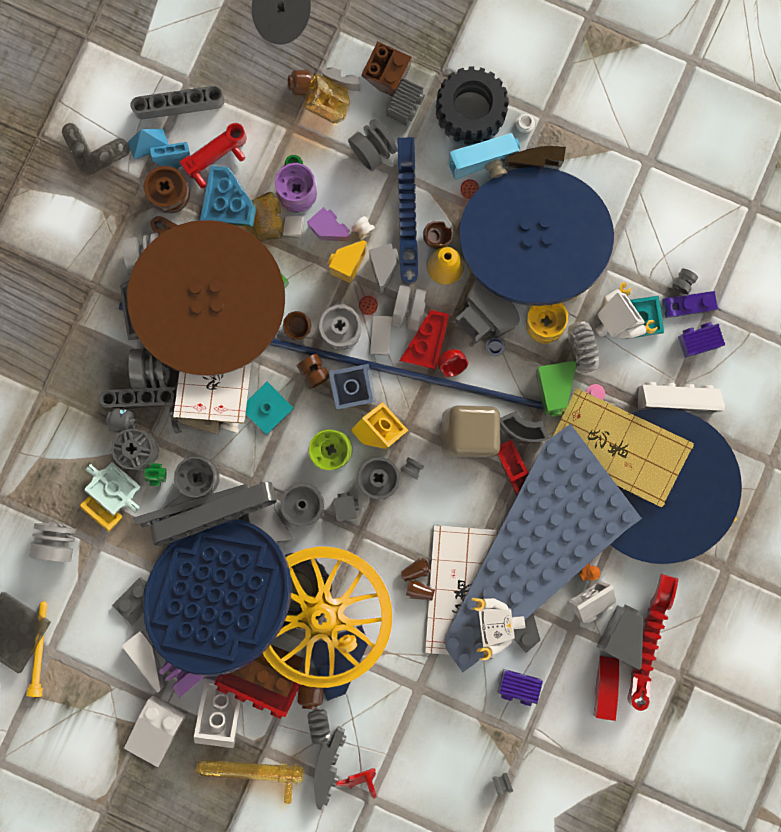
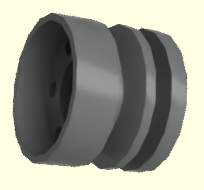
(375, 143)
(146, 368)
(146, 451)
(186, 481)

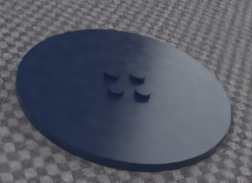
(536, 236)
(700, 502)
(217, 598)

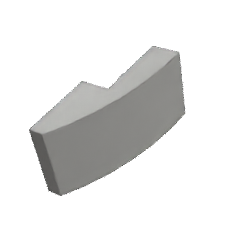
(349, 82)

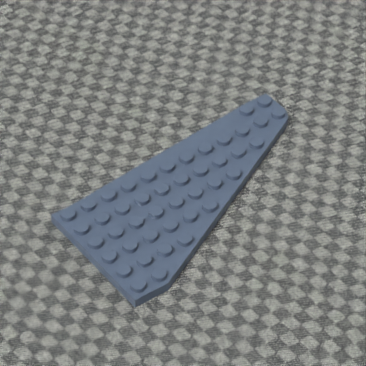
(552, 532)

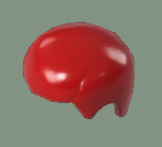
(452, 362)

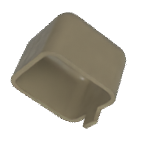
(470, 431)

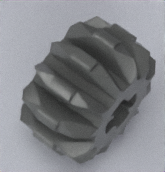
(319, 726)

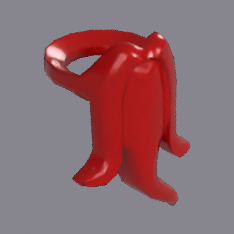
(356, 779)

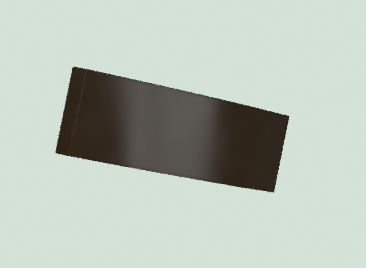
(537, 157)

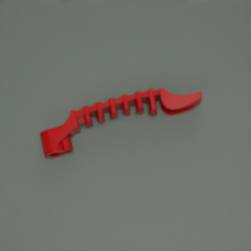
(660, 602)

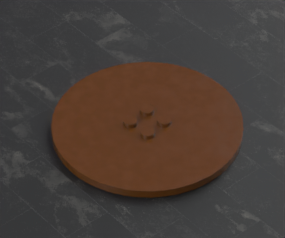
(206, 298)

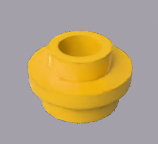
(347, 643)

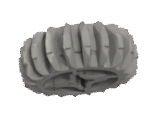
(583, 347)

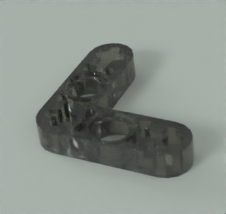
(94, 156)

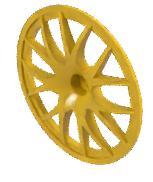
(336, 620)

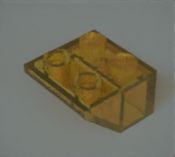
(327, 99)
(266, 218)

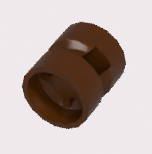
(316, 377)

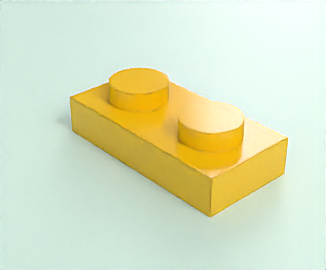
(100, 514)

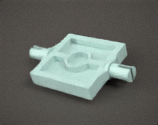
(112, 488)

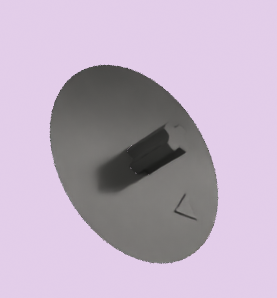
(281, 22)

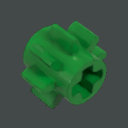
(155, 474)

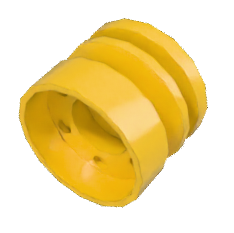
(557, 319)

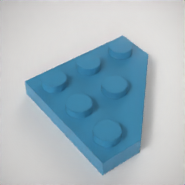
(226, 199)

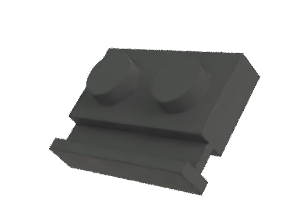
(131, 602)

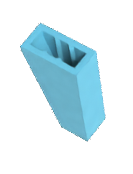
(475, 157)

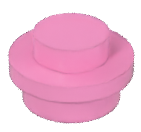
(596, 390)

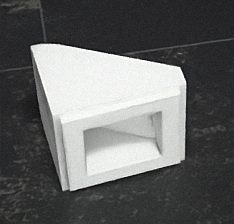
(293, 226)

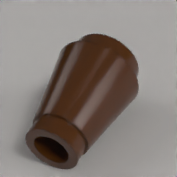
(416, 570)
(419, 591)

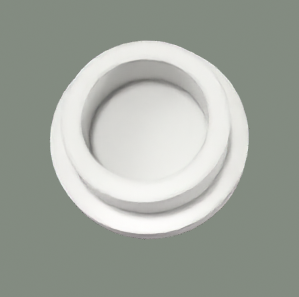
(525, 123)

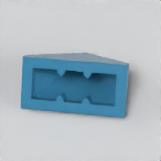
(144, 140)
(170, 154)

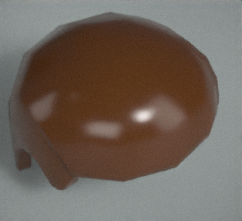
(437, 234)
(296, 325)

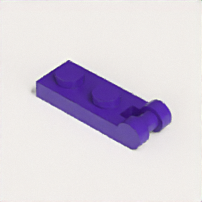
(690, 304)

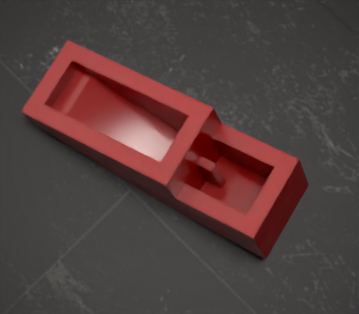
(607, 688)

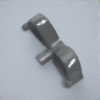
(174, 420)

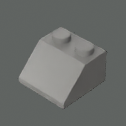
(384, 264)

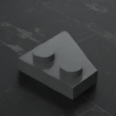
(527, 636)

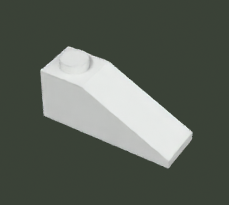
(146, 658)

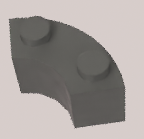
(523, 430)

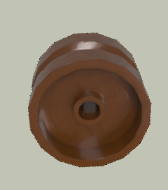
(156, 190)

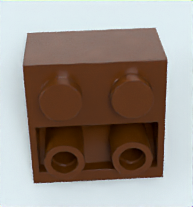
(386, 68)

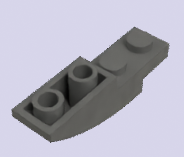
(325, 773)

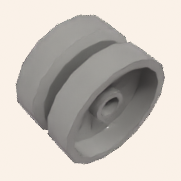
(409, 308)
(337, 316)

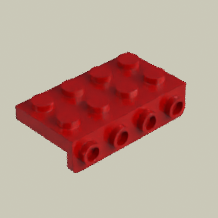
(260, 696)

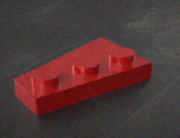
(427, 343)

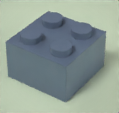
(352, 386)

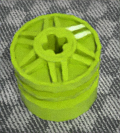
(321, 456)

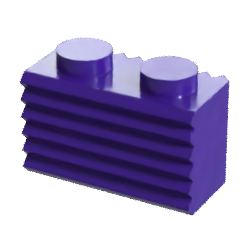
(701, 340)
(520, 687)

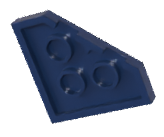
(321, 661)

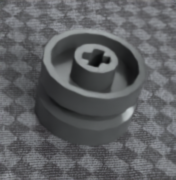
(374, 467)
(292, 498)

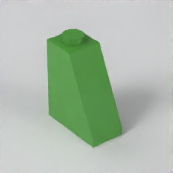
(555, 386)

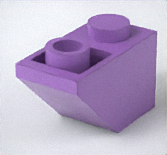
(327, 228)

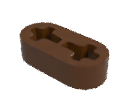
(167, 223)

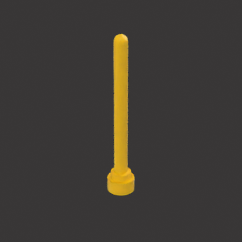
(35, 688)

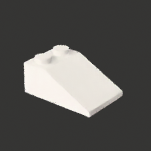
(593, 601)
(217, 717)
(154, 730)

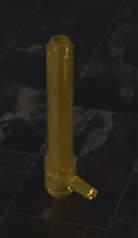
(282, 773)

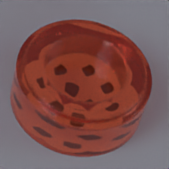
(468, 188)
(368, 305)

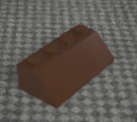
(264, 675)

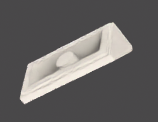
(381, 335)

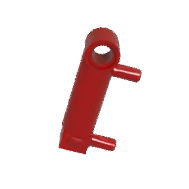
(213, 151)

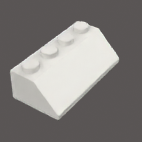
(680, 398)

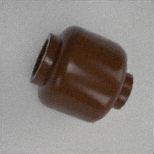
(299, 82)
(310, 697)

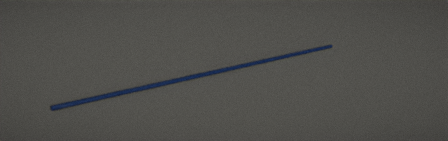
(405, 373)

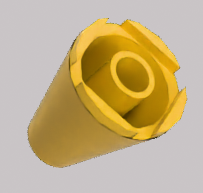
(445, 266)

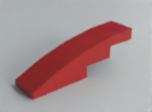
(513, 465)

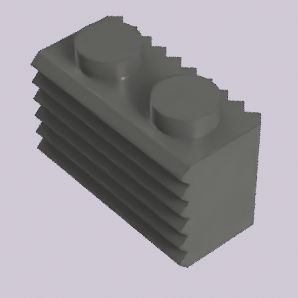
(405, 101)

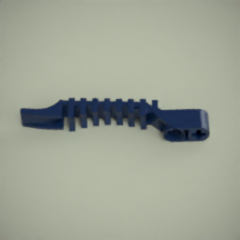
(407, 207)

